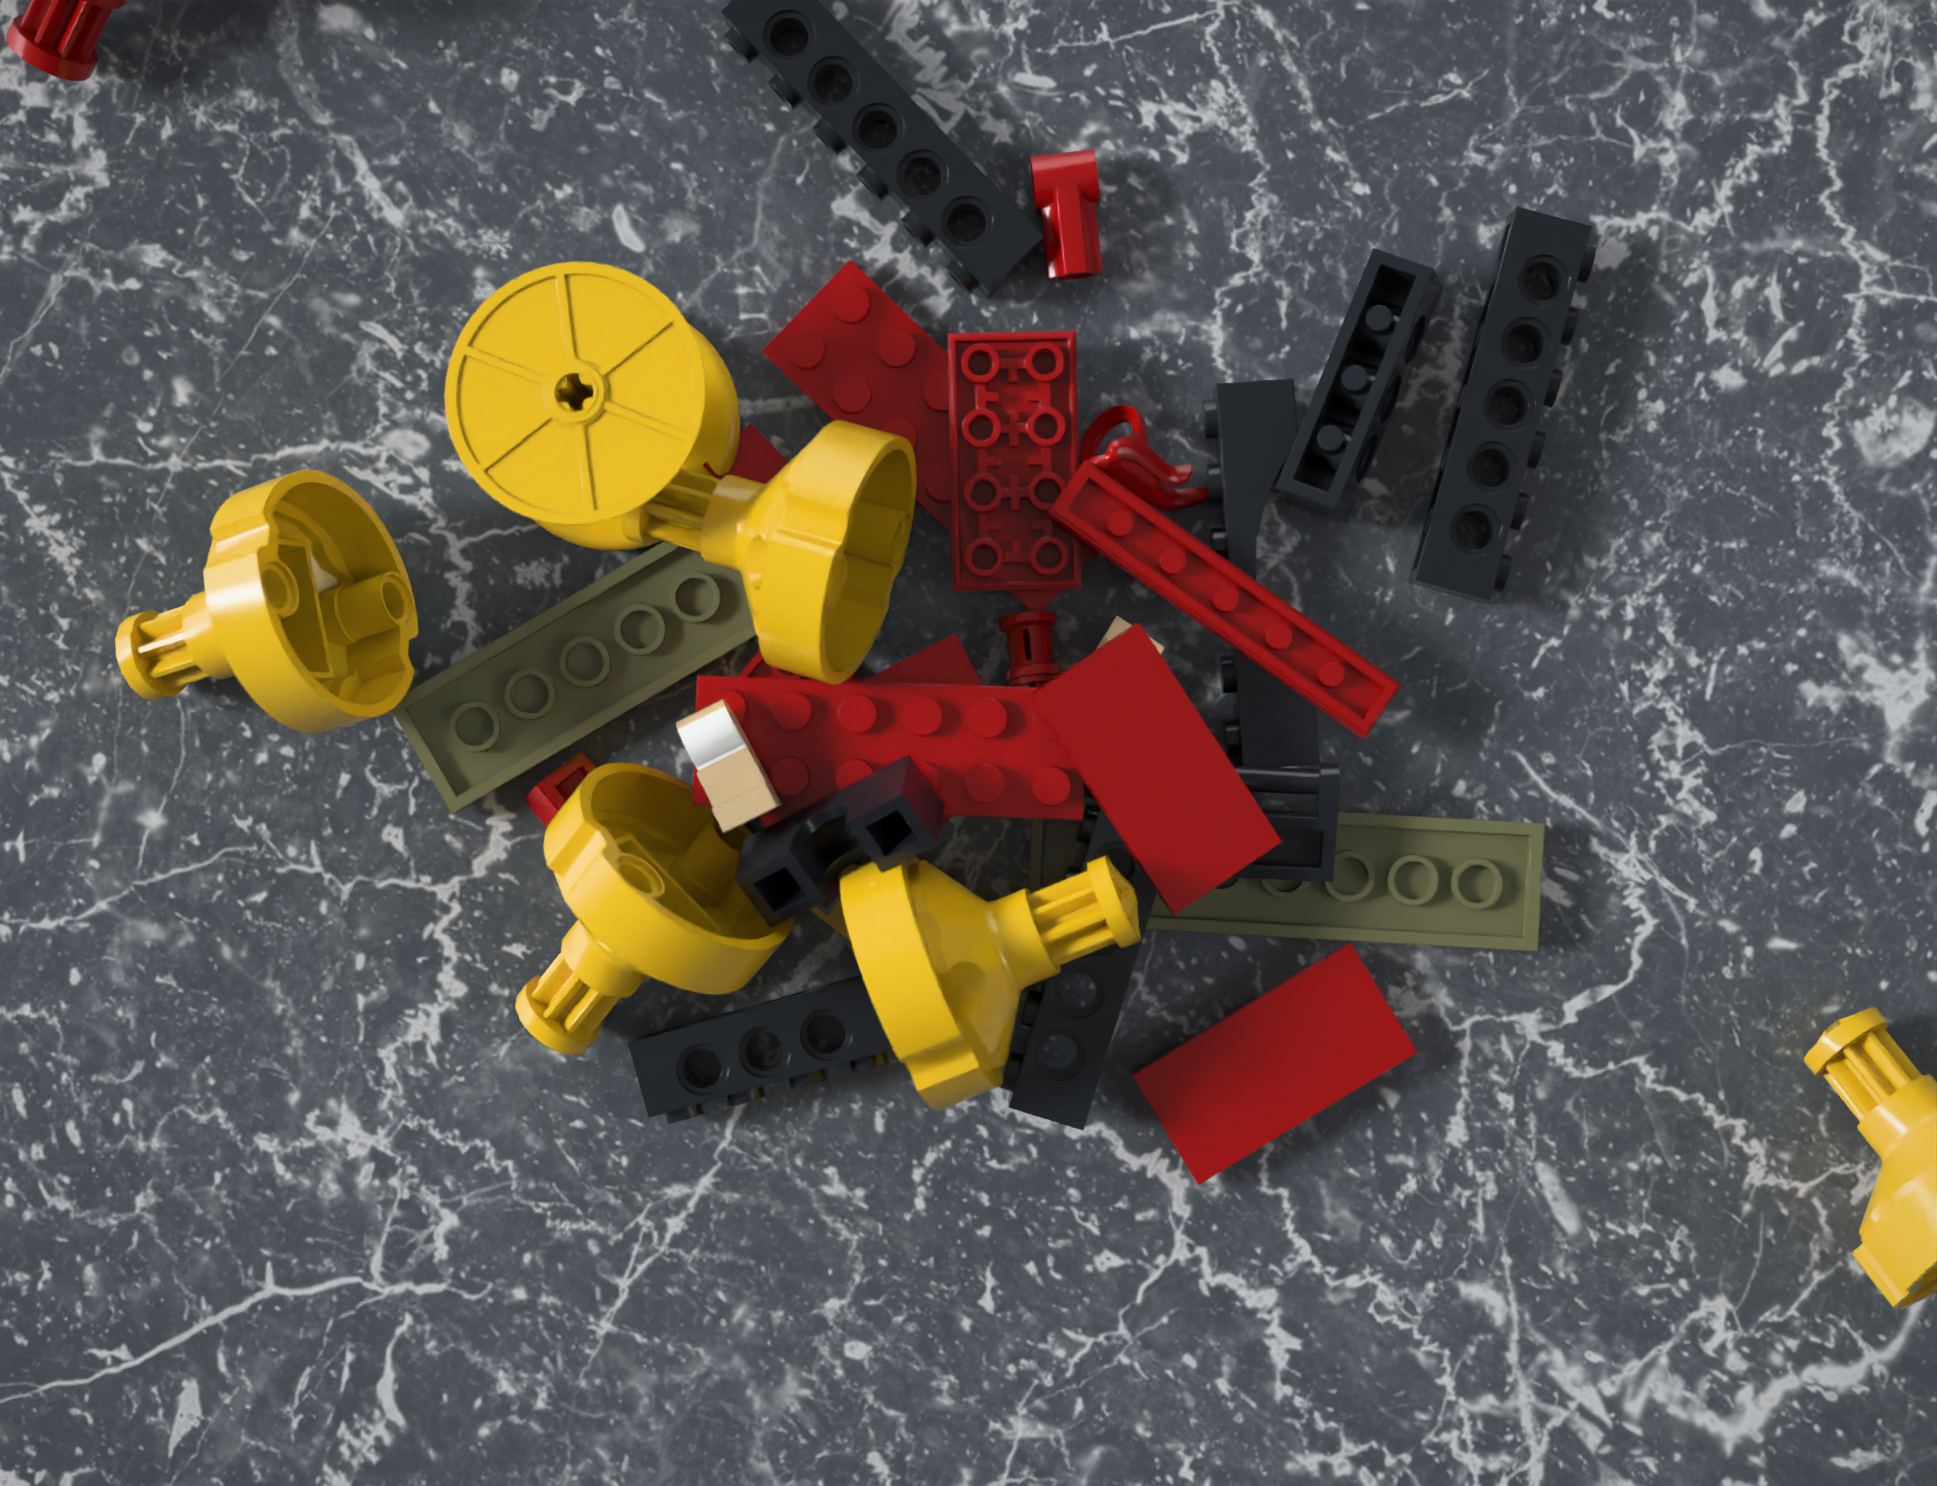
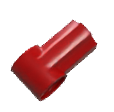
(1067, 199)

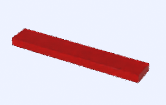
(1224, 599)

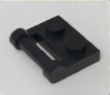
(1306, 837)

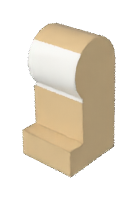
(727, 766)

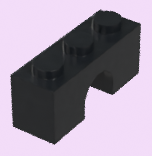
(797, 859)

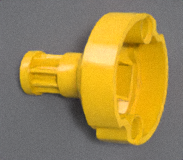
(809, 543)
(294, 603)
(648, 900)
(954, 966)
(1900, 1124)

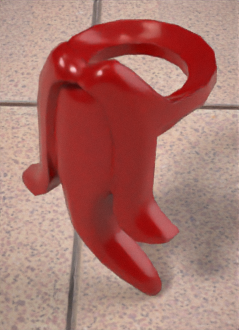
(1136, 464)

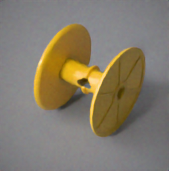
(586, 399)

